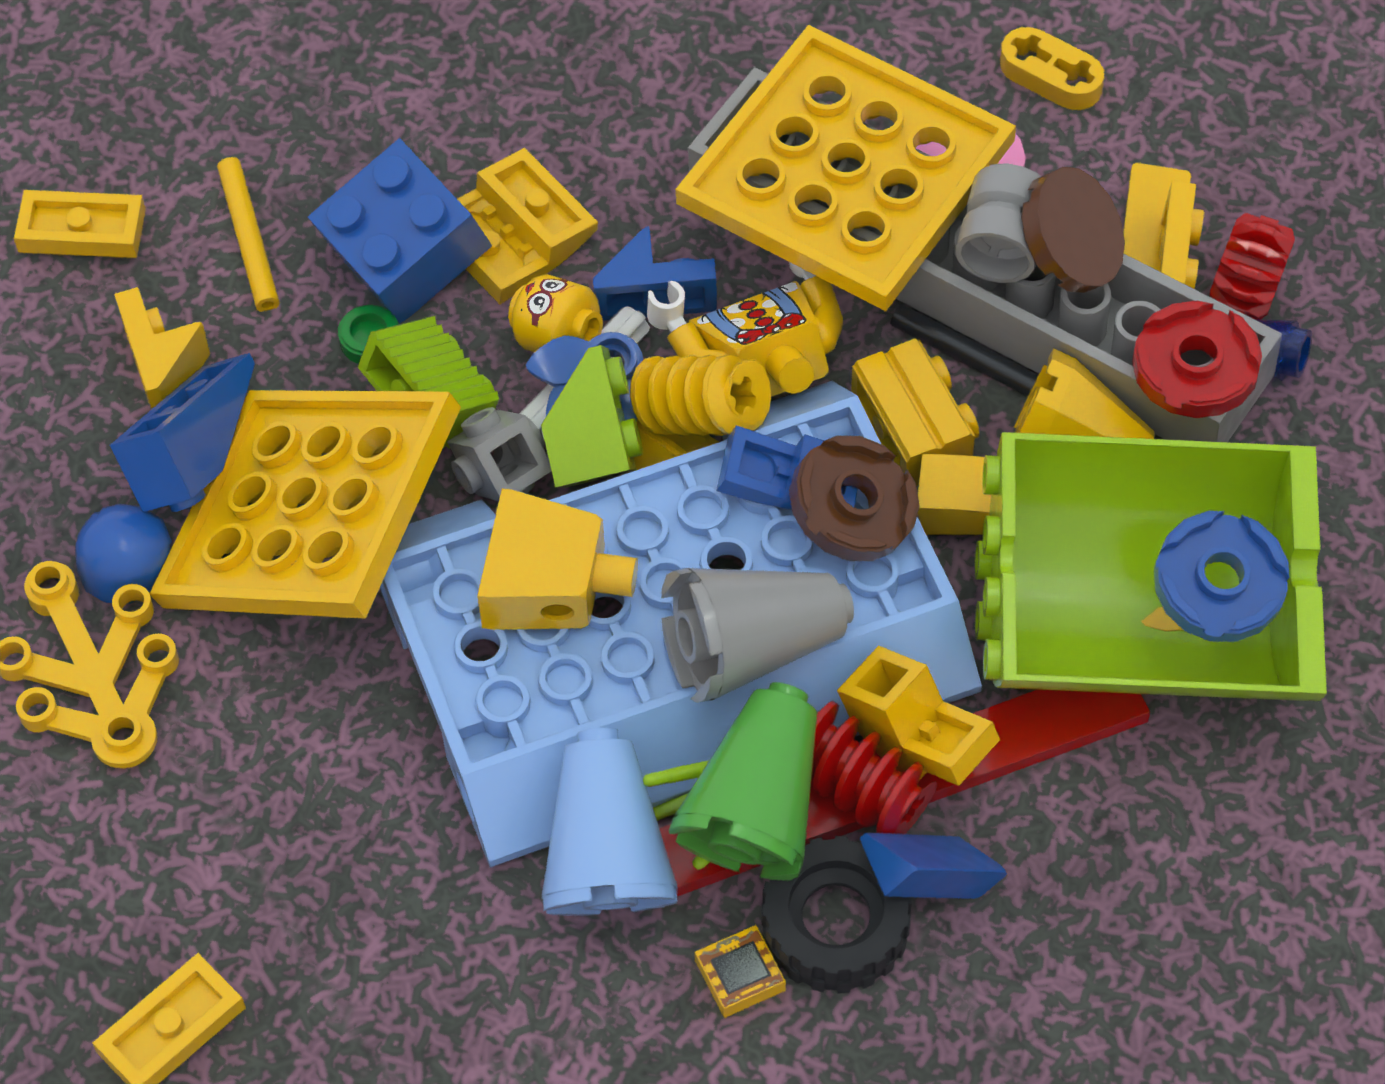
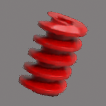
(863, 779)

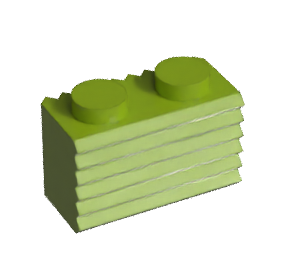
(426, 359)

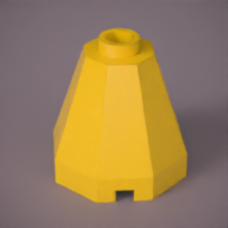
(1075, 402)

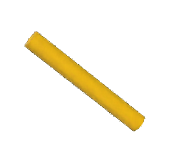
(248, 234)

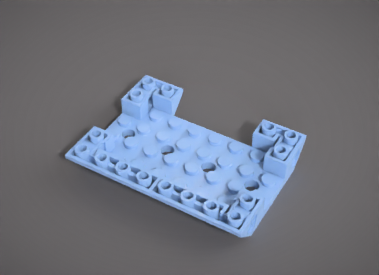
(518, 710)

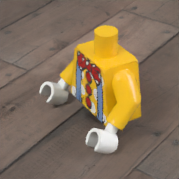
(781, 329)

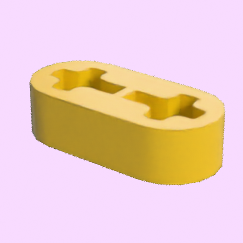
(1052, 68)

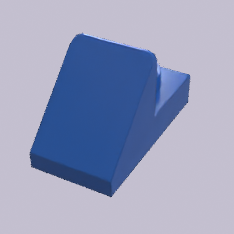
(633, 273)

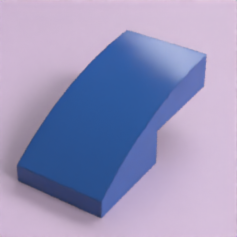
(763, 468)

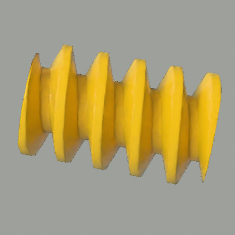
(700, 394)

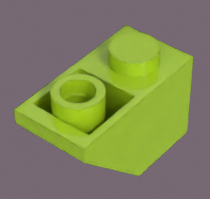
(587, 424)

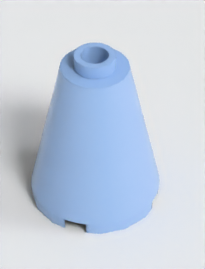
(605, 833)

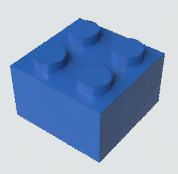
(400, 230)

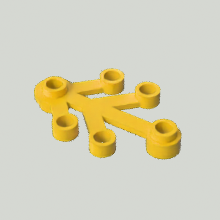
(91, 672)

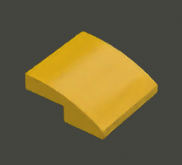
(527, 221)

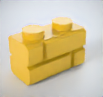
(913, 405)

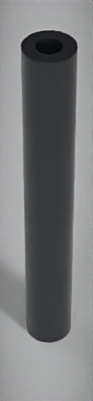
(963, 349)

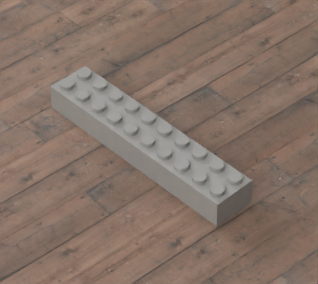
(1035, 313)

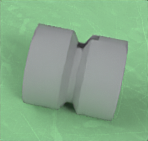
(992, 231)

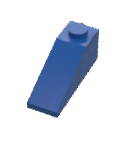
(185, 436)

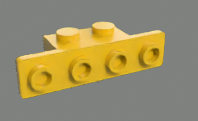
(1162, 221)

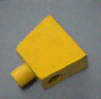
(547, 566)

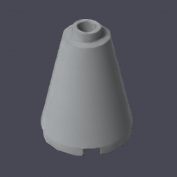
(747, 623)

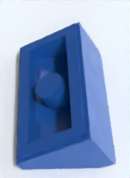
(930, 866)

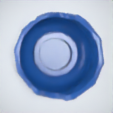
(120, 549)

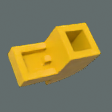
(907, 710)

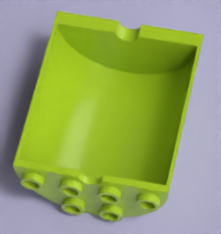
(1077, 554)

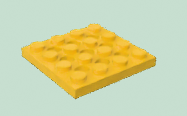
(855, 199)
(300, 427)

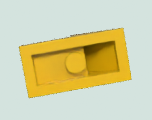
(161, 356)

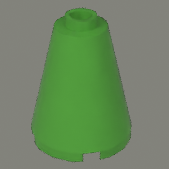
(755, 788)

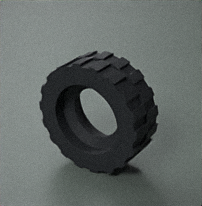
(827, 965)

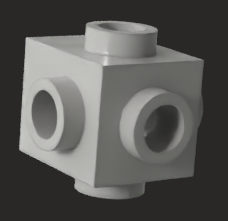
(517, 455)

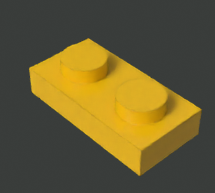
(80, 223)
(169, 1024)

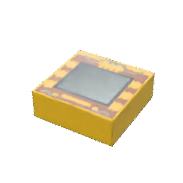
(740, 971)

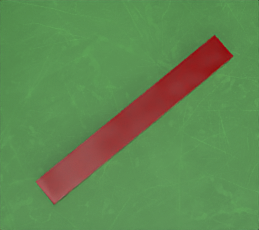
(1029, 732)

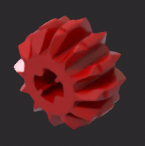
(1252, 265)

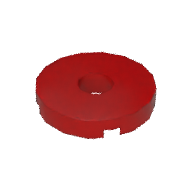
(1192, 389)

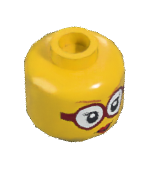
(553, 309)

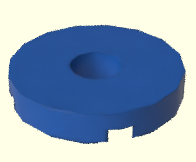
(1213, 611)

